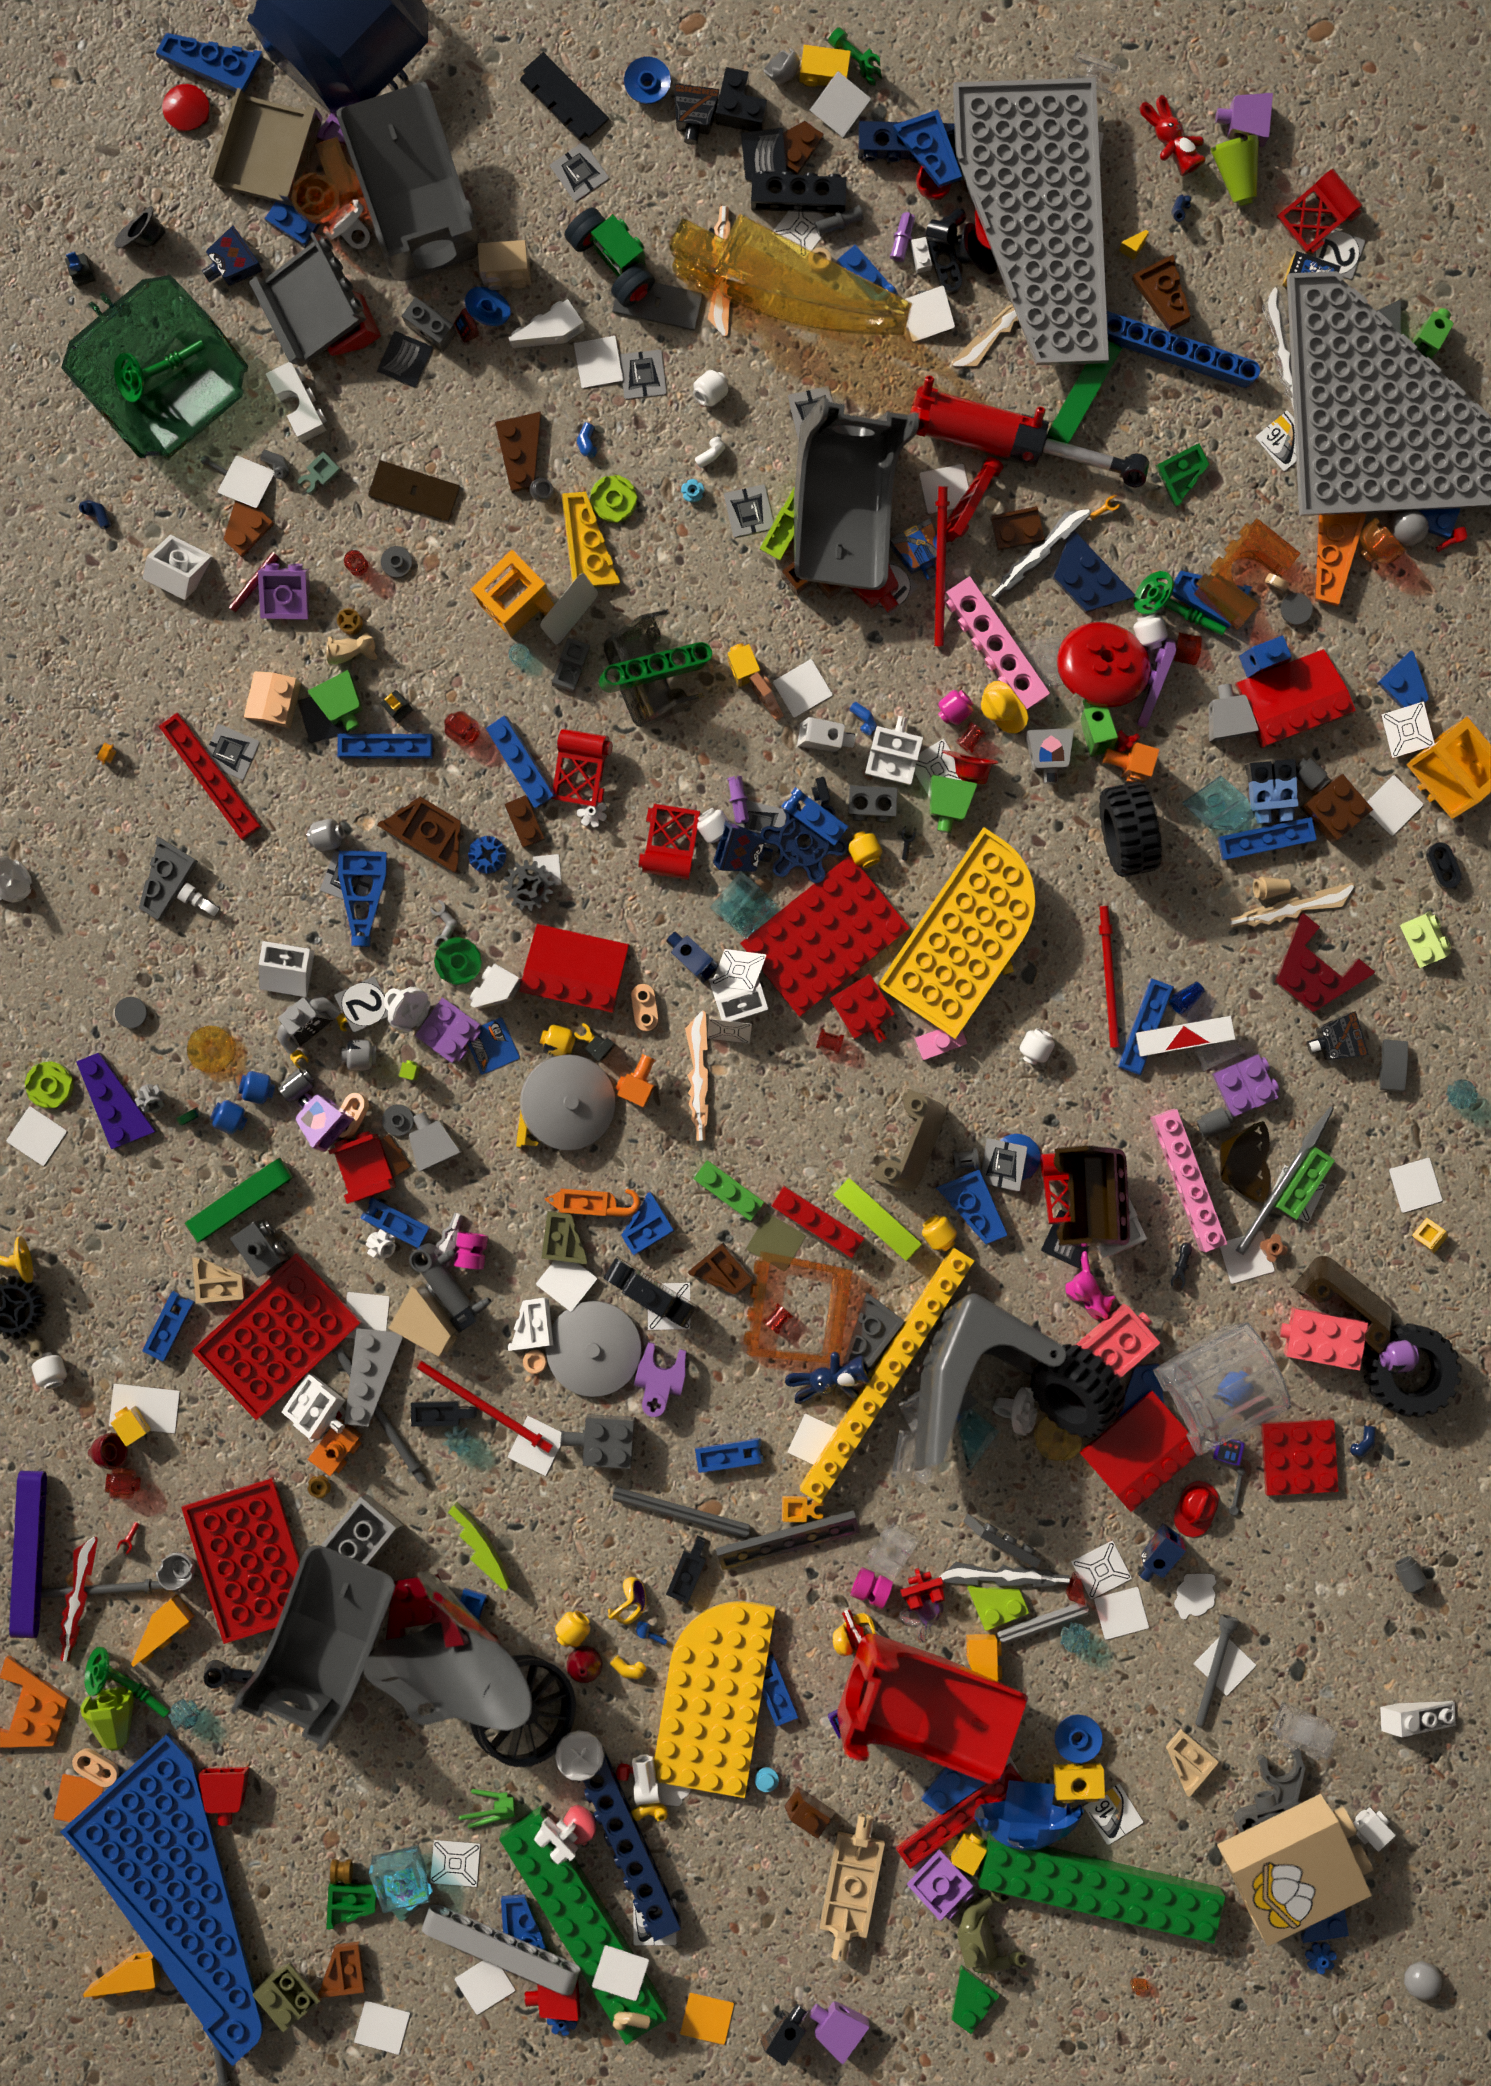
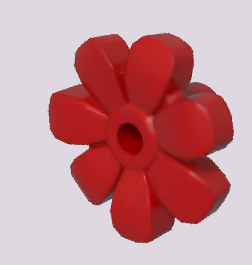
(1125, 741)

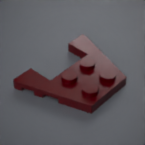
(1310, 978)
(413, 1607)

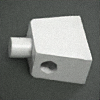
(814, 735)

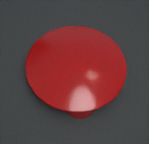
(185, 107)

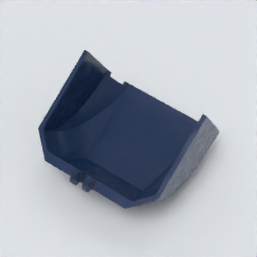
(341, 47)

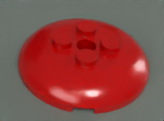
(1093, 678)

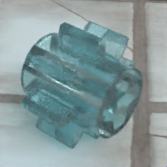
(1461, 1094)
(454, 1446)
(1075, 1637)
(184, 1714)

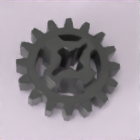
(518, 890)

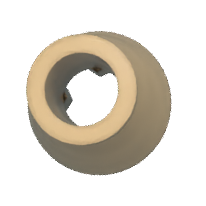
(1269, 887)

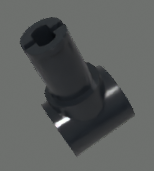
(946, 229)
(228, 1674)

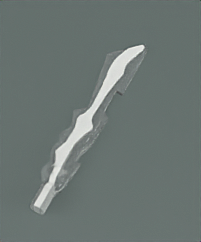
(1276, 318)

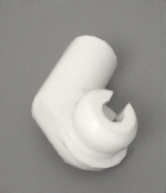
(711, 454)

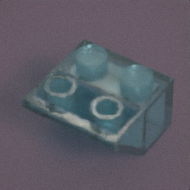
(743, 905)

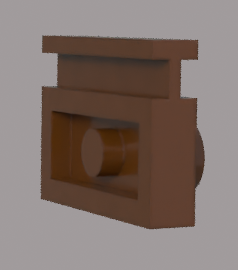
(1017, 528)

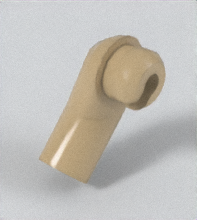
(632, 2019)

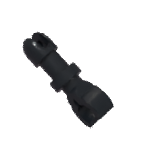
(1182, 1264)

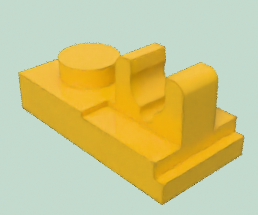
(522, 1133)

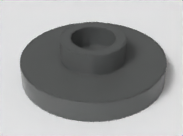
(396, 562)
(1296, 609)
(131, 1012)
(398, 1120)

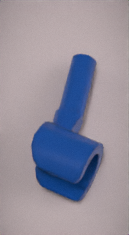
(643, 1632)

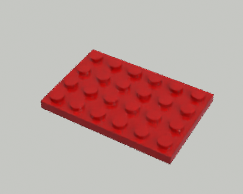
(825, 935)
(276, 1336)
(244, 1556)

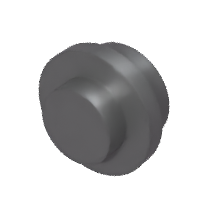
(541, 490)

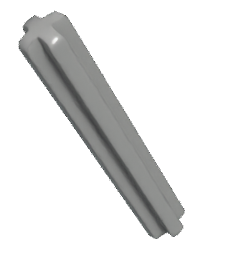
(1042, 1622)

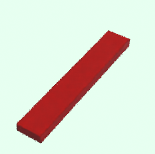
(210, 776)
(954, 1820)

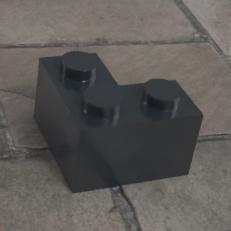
(735, 107)

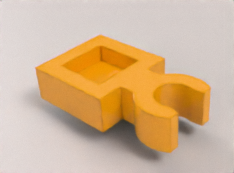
(796, 1509)

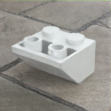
(285, 968)
(497, 988)
(739, 1003)

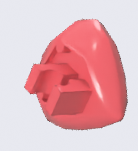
(584, 1821)

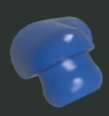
(584, 442)
(866, 716)

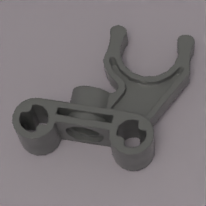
(1273, 1802)

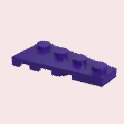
(113, 1103)

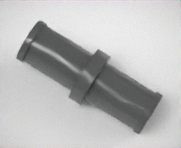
(839, 220)

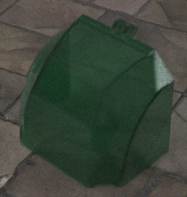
(175, 404)

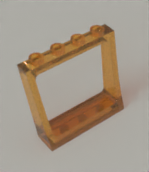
(835, 1317)

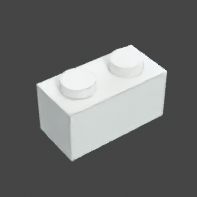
(921, 255)

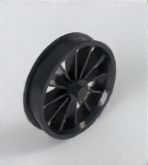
(562, 1728)

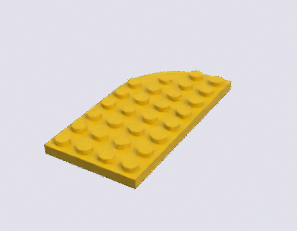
(965, 936)
(714, 1699)

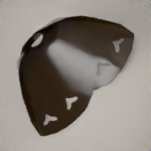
(1243, 1160)

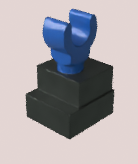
(80, 268)

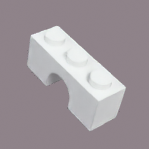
(288, 383)

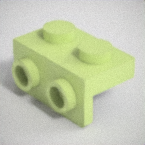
(1426, 939)

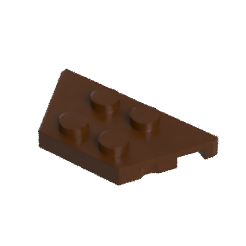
(427, 830)

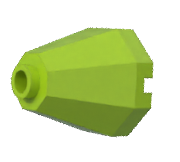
(109, 1716)

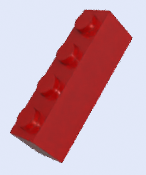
(817, 1221)

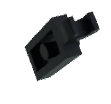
(439, 1413)
(687, 1572)

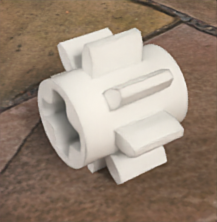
(380, 1245)

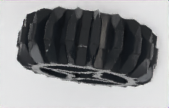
(18, 1315)

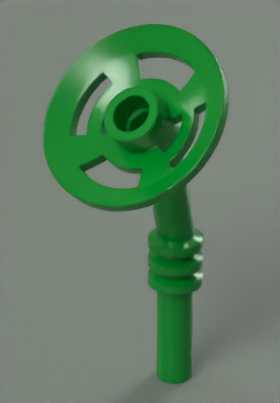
(137, 375)
(1161, 599)
(103, 1671)

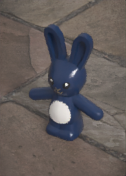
(826, 1380)

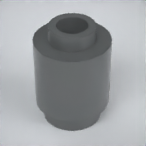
(1311, 774)
(296, 1085)
(1215, 1122)
(1410, 1575)

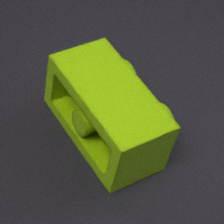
(410, 1070)

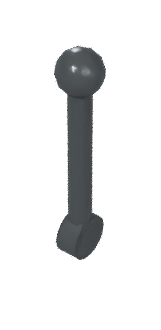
(206, 460)
(1233, 1510)

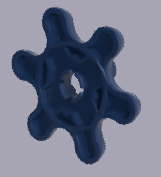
(793, 855)

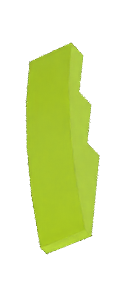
(781, 531)
(877, 1219)
(485, 1555)

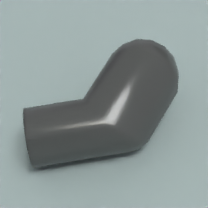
(278, 462)

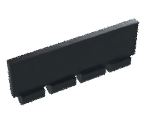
(569, 99)

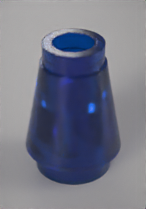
(1186, 998)

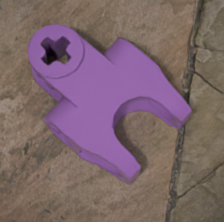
(659, 1381)

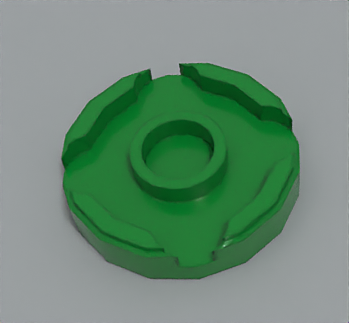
(457, 960)

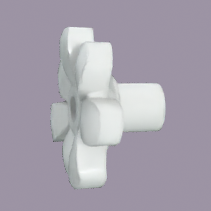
(592, 817)

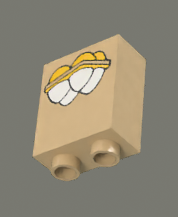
(1297, 1868)

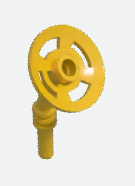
(20, 1260)

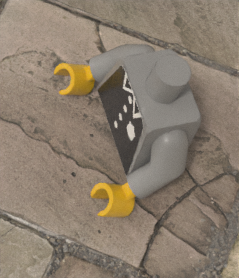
(304, 1021)

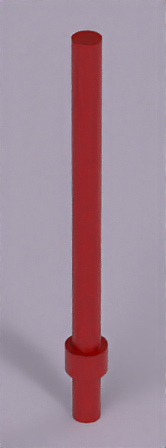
(1105, 931)

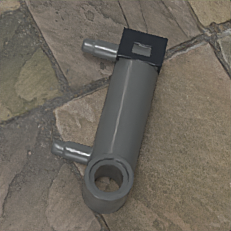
(446, 1287)

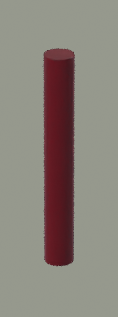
(251, 585)

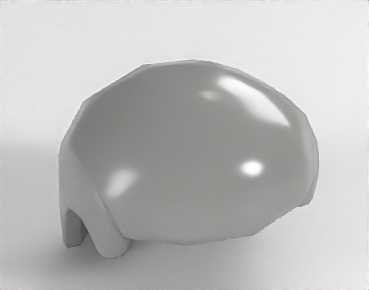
(783, 66)
(1409, 527)
(176, 1571)
(1423, 1980)

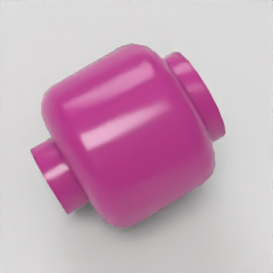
(955, 707)

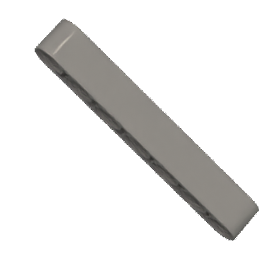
(501, 1949)

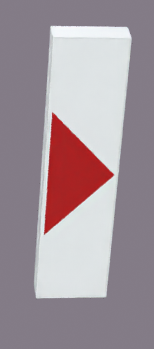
(1185, 1036)

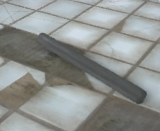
(681, 1512)

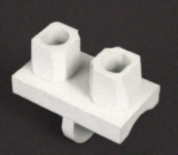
(561, 1836)

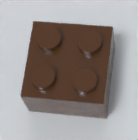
(1336, 808)

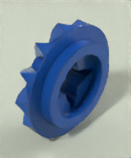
(483, 865)

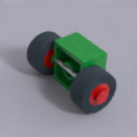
(617, 249)

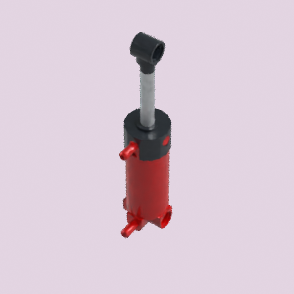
(1009, 434)

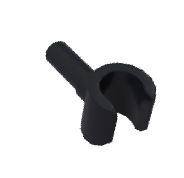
(907, 842)

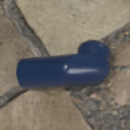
(1180, 203)
(96, 510)
(1366, 1444)

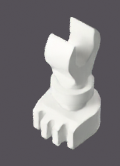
(187, 894)

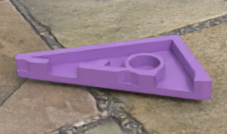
(1156, 680)

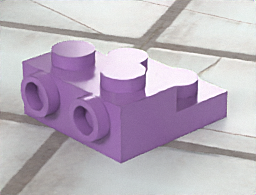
(284, 592)
(449, 1031)
(1246, 1085)
(942, 1886)

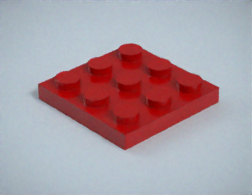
(1299, 1457)

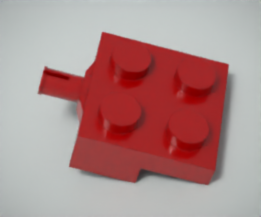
(863, 1008)

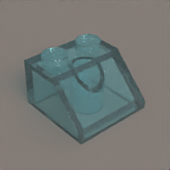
(400, 1879)

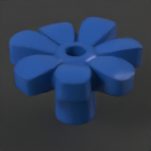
(1320, 1957)
(561, 2025)

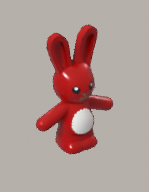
(1170, 132)

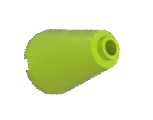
(1239, 167)

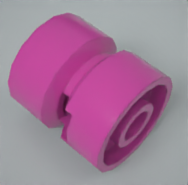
(470, 1250)
(871, 1588)

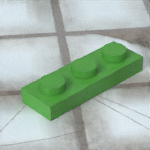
(1304, 1183)
(728, 1190)

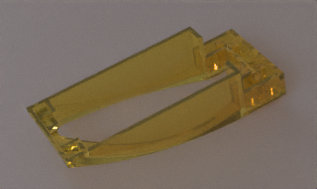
(784, 280)

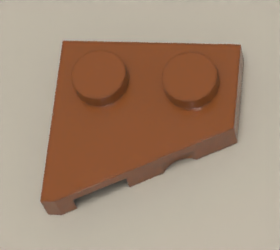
(245, 527)
(344, 1972)

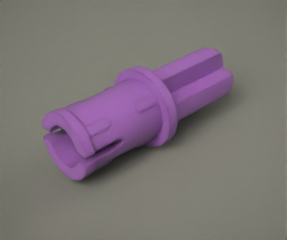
(902, 237)
(738, 799)

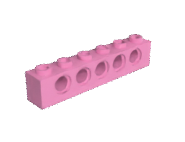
(968, 592)
(1188, 1180)

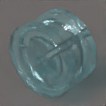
(512, 655)

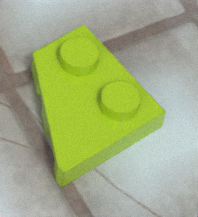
(997, 1605)

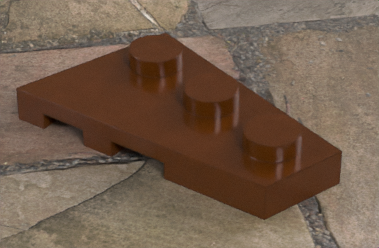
(1164, 293)

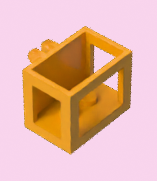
(525, 606)
(1455, 768)

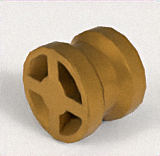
(347, 617)
(341, 1871)

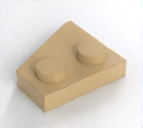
(216, 1282)
(1190, 1761)

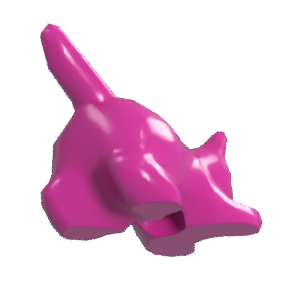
(1085, 1289)

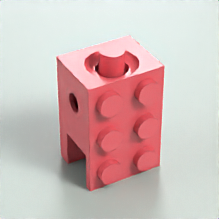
(1324, 1338)
(1121, 1339)

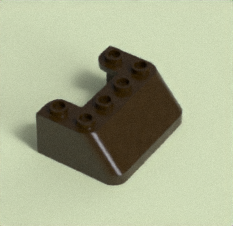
(1096, 1196)

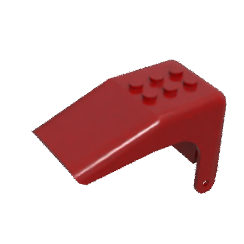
(928, 1709)

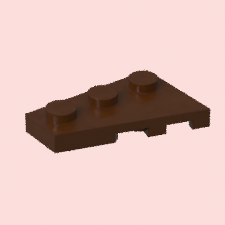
(519, 448)

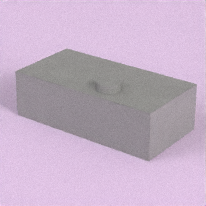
(363, 1531)

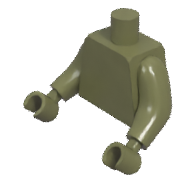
(978, 1941)

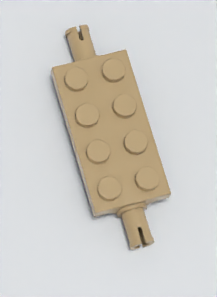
(851, 1885)

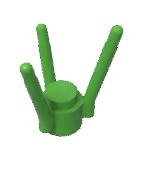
(502, 1809)

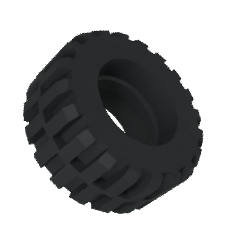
(1130, 829)
(1439, 1385)
(1079, 1393)

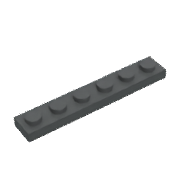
(787, 1540)

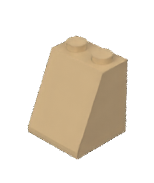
(424, 1321)

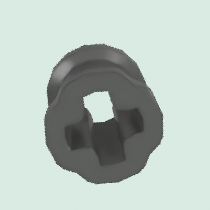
(965, 1159)

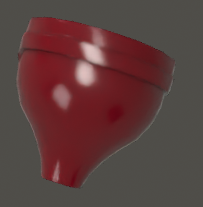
(108, 1451)
(584, 1664)

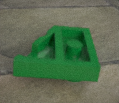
(972, 2000)

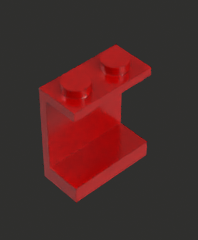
(363, 1167)

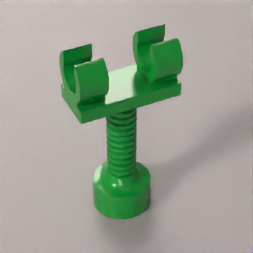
(839, 40)

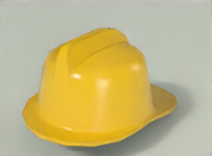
(1004, 707)

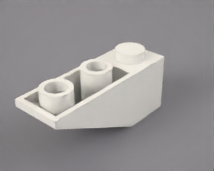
(554, 327)
(1417, 1718)

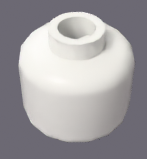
(710, 388)
(1150, 631)
(712, 825)
(1037, 1046)
(49, 1371)

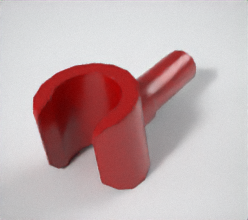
(1459, 535)
(127, 1541)
(623, 1771)

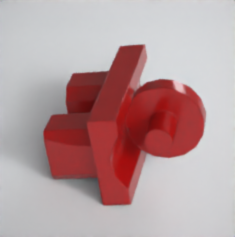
(933, 1587)

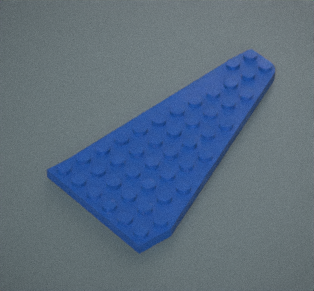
(166, 1875)

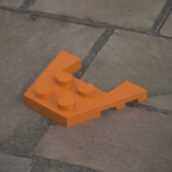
(37, 1711)

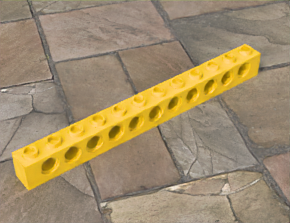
(886, 1374)

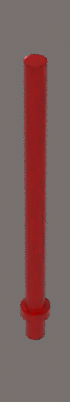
(942, 504)
(535, 1439)

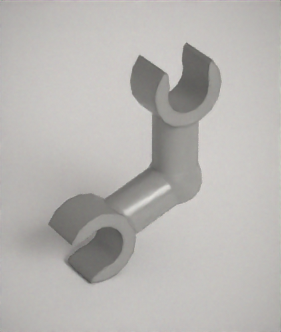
(450, 923)

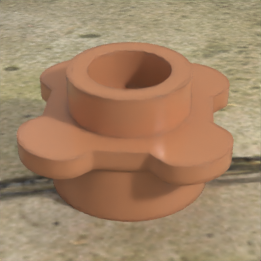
(1266, 1247)

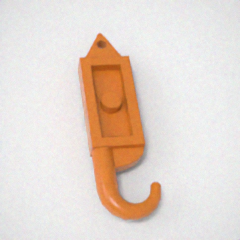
(592, 1203)

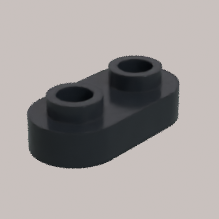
(1445, 864)

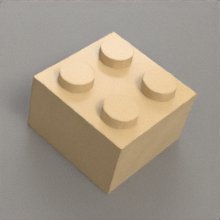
(504, 264)

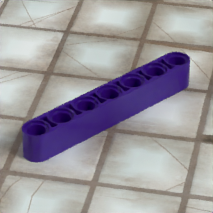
(28, 1554)

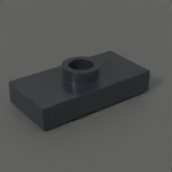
(820, 791)

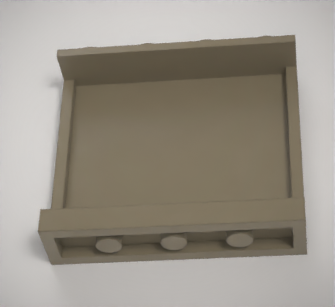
(264, 148)

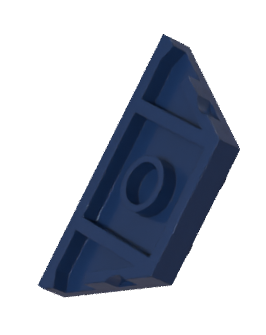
(1088, 577)

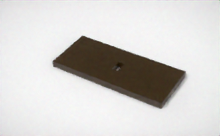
(432, 496)

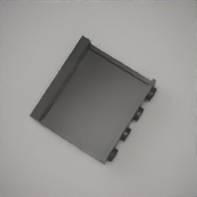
(309, 302)

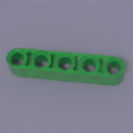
(1081, 397)
(647, 674)
(238, 1200)

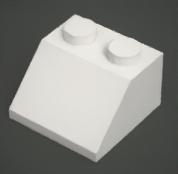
(176, 567)

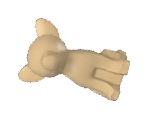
(345, 649)

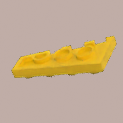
(586, 543)

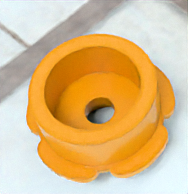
(106, 753)

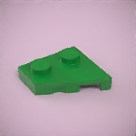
(1182, 471)
(349, 1902)

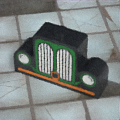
(649, 1292)

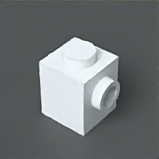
(1373, 1828)

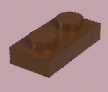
(524, 821)

